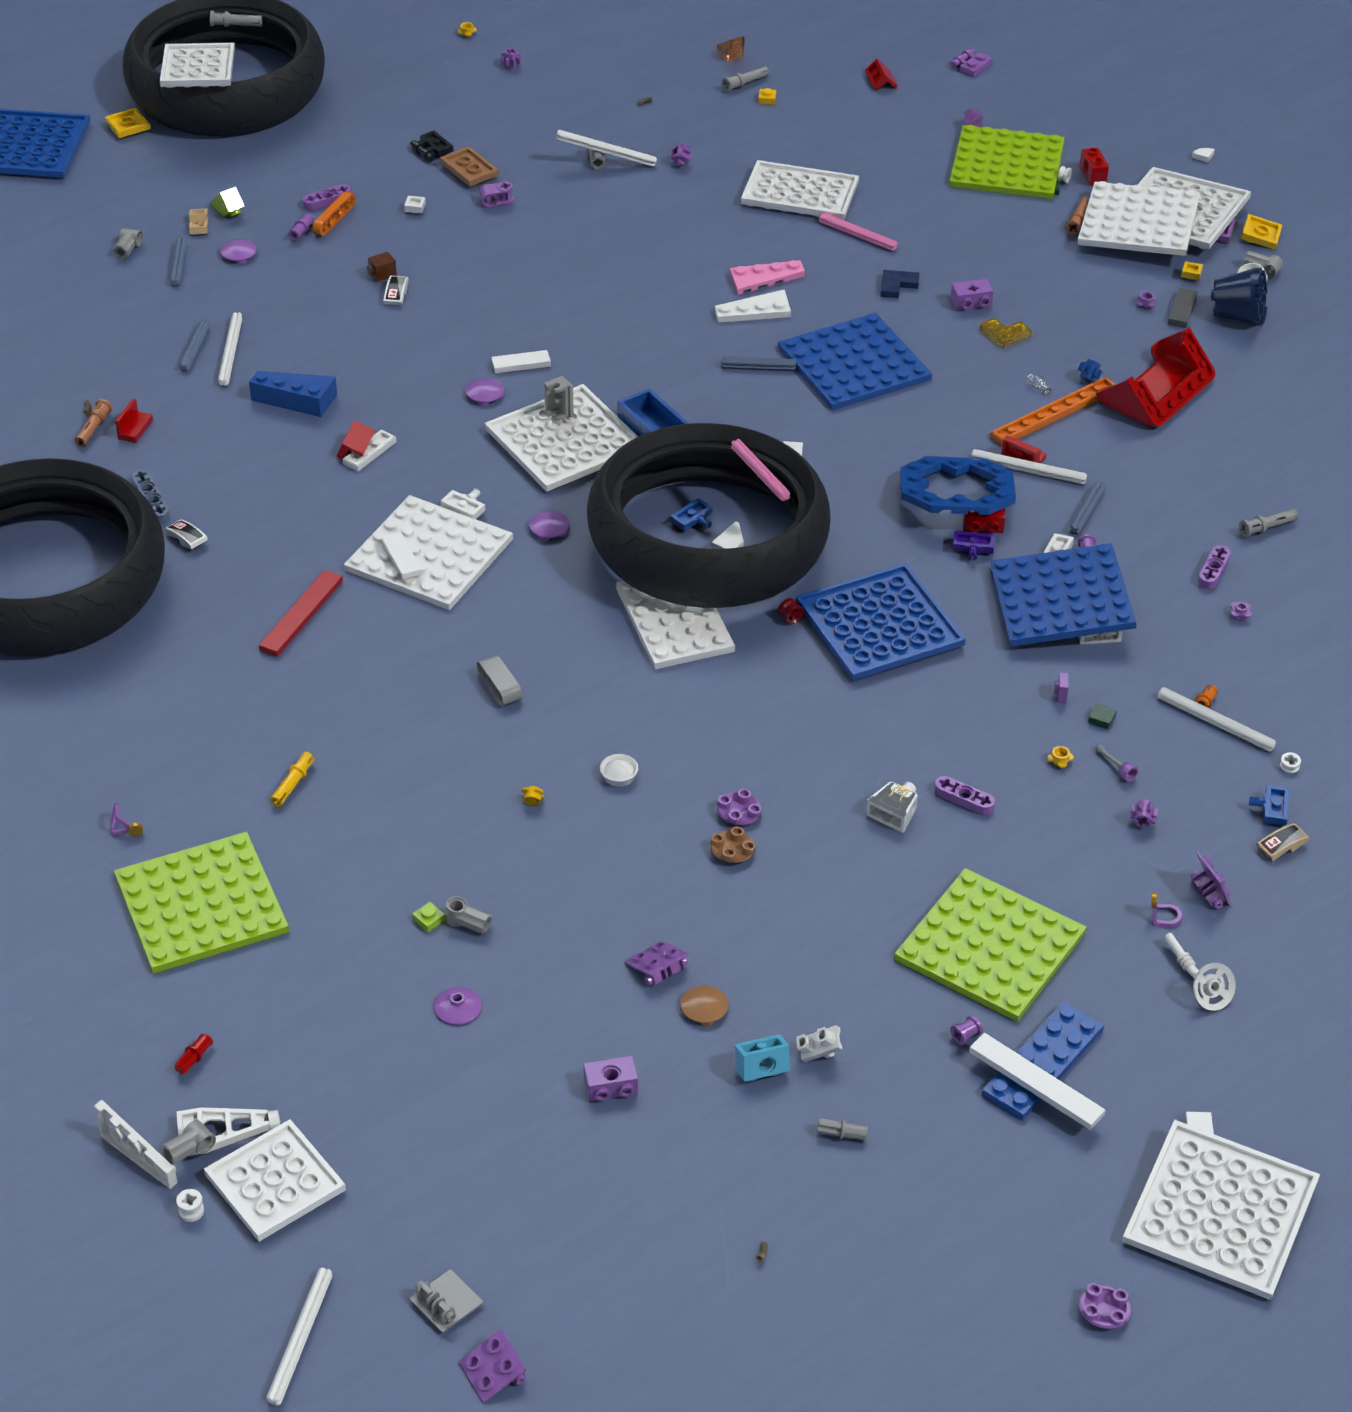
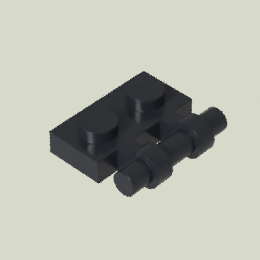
(435, 145)

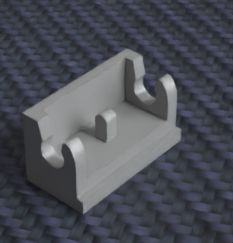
(559, 398)

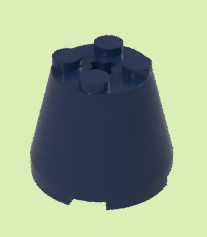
(1241, 296)

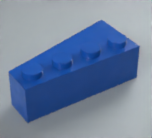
(294, 391)

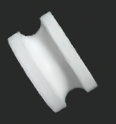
(1064, 174)
(1290, 757)

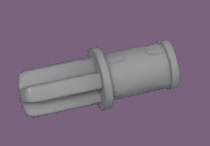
(842, 1129)

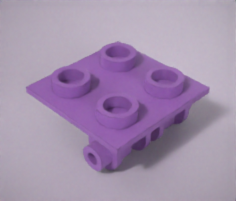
(1210, 883)
(659, 962)
(493, 1366)

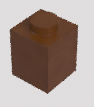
(381, 266)

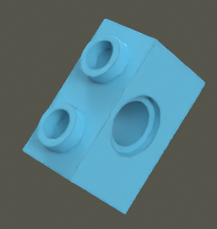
(762, 1058)

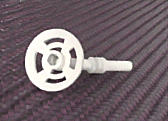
(1206, 983)

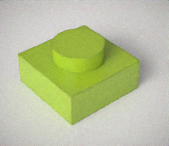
(428, 917)

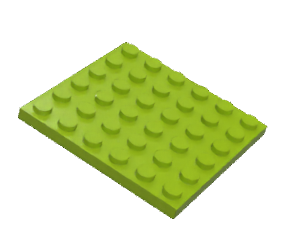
(1007, 161)
(200, 902)
(990, 944)

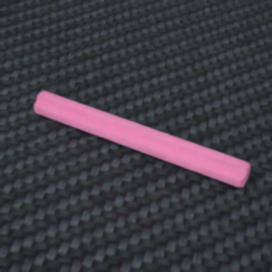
(857, 231)
(760, 470)

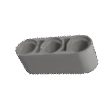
(499, 680)

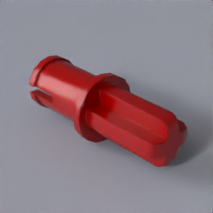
(193, 1053)

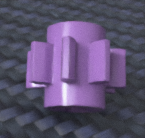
(510, 58)
(973, 117)
(681, 155)
(1144, 813)

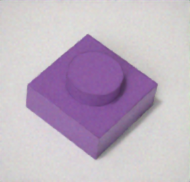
(1061, 687)

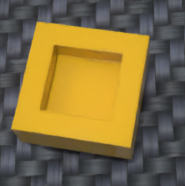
(767, 96)
(1191, 271)

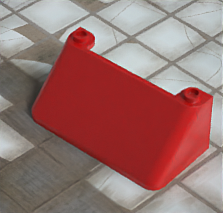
(1167, 385)

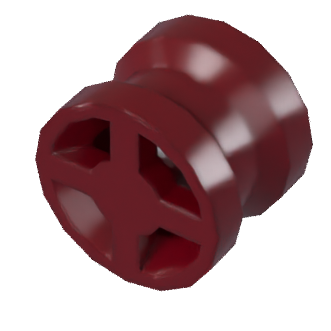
(791, 611)

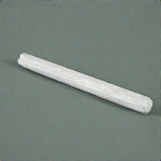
(606, 148)
(230, 348)
(1032, 467)
(1217, 719)
(299, 1337)

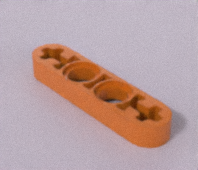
(334, 213)

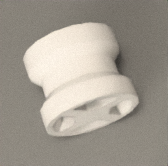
(187, 1211)

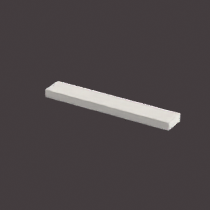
(1037, 1081)

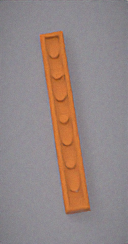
(1051, 412)

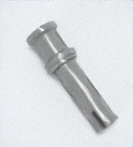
(231, 19)
(738, 80)
(1261, 523)

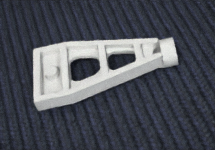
(227, 1115)

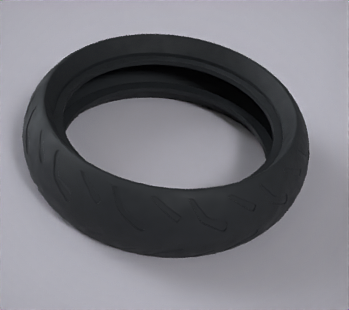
(245, 104)
(700, 574)
(104, 605)

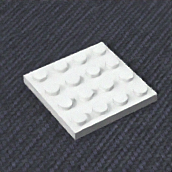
(197, 65)
(274, 1180)

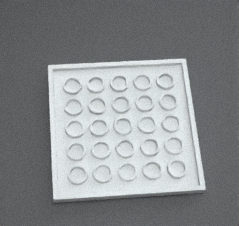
(1216, 205)
(1139, 218)
(564, 448)
(446, 545)
(1221, 1209)

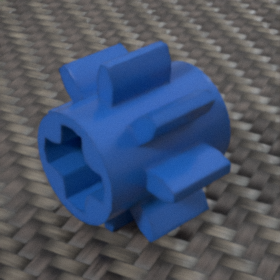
(1090, 370)

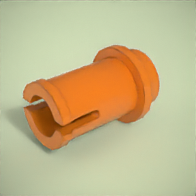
(1207, 696)

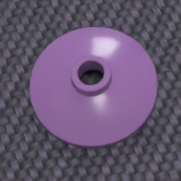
(457, 1006)

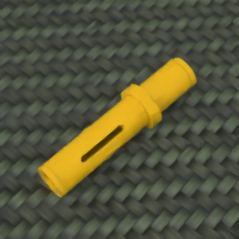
(296, 772)

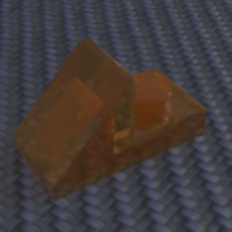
(733, 48)

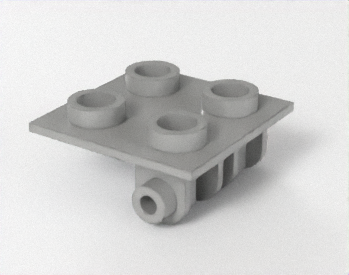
(445, 1300)

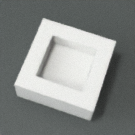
(415, 204)

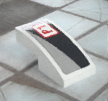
(395, 290)
(187, 533)

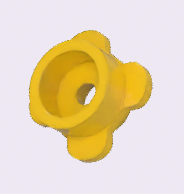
(466, 29)
(1060, 756)
(532, 795)

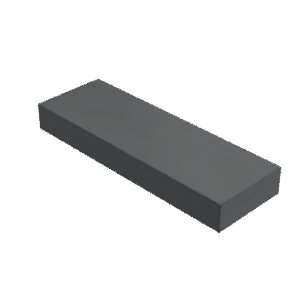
(1182, 307)

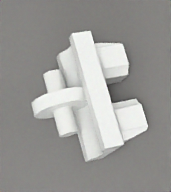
(819, 1044)

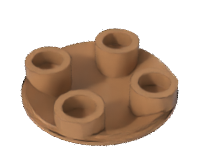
(732, 845)
(704, 1004)

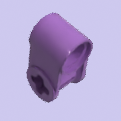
(496, 195)

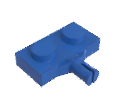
(692, 514)
(1273, 804)

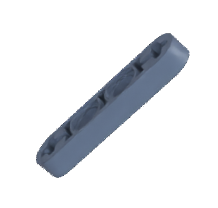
(153, 495)

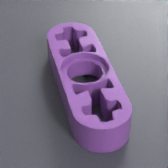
(317, 199)
(1212, 560)
(955, 787)

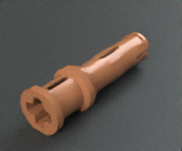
(1076, 219)
(96, 417)

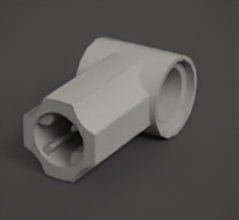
(597, 159)
(127, 241)
(1270, 264)
(461, 914)
(194, 1138)

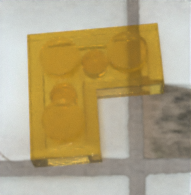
(1005, 335)

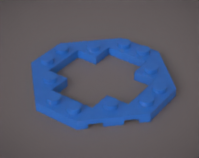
(1000, 485)

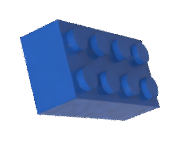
(647, 412)

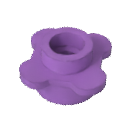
(1146, 299)
(1240, 611)

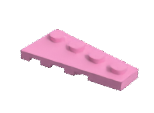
(757, 275)

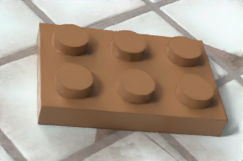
(469, 166)

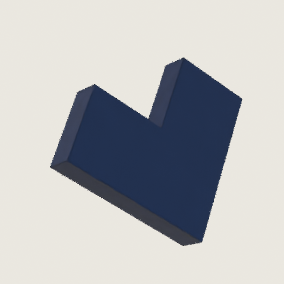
(893, 280)

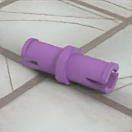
(301, 226)

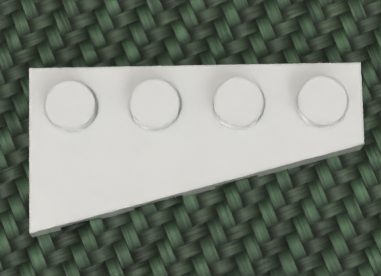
(755, 308)
(131, 1144)

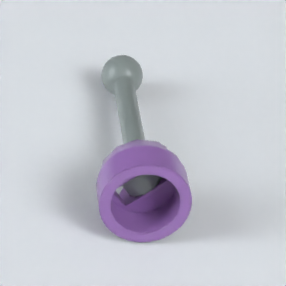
(1127, 770)

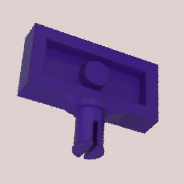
(973, 543)

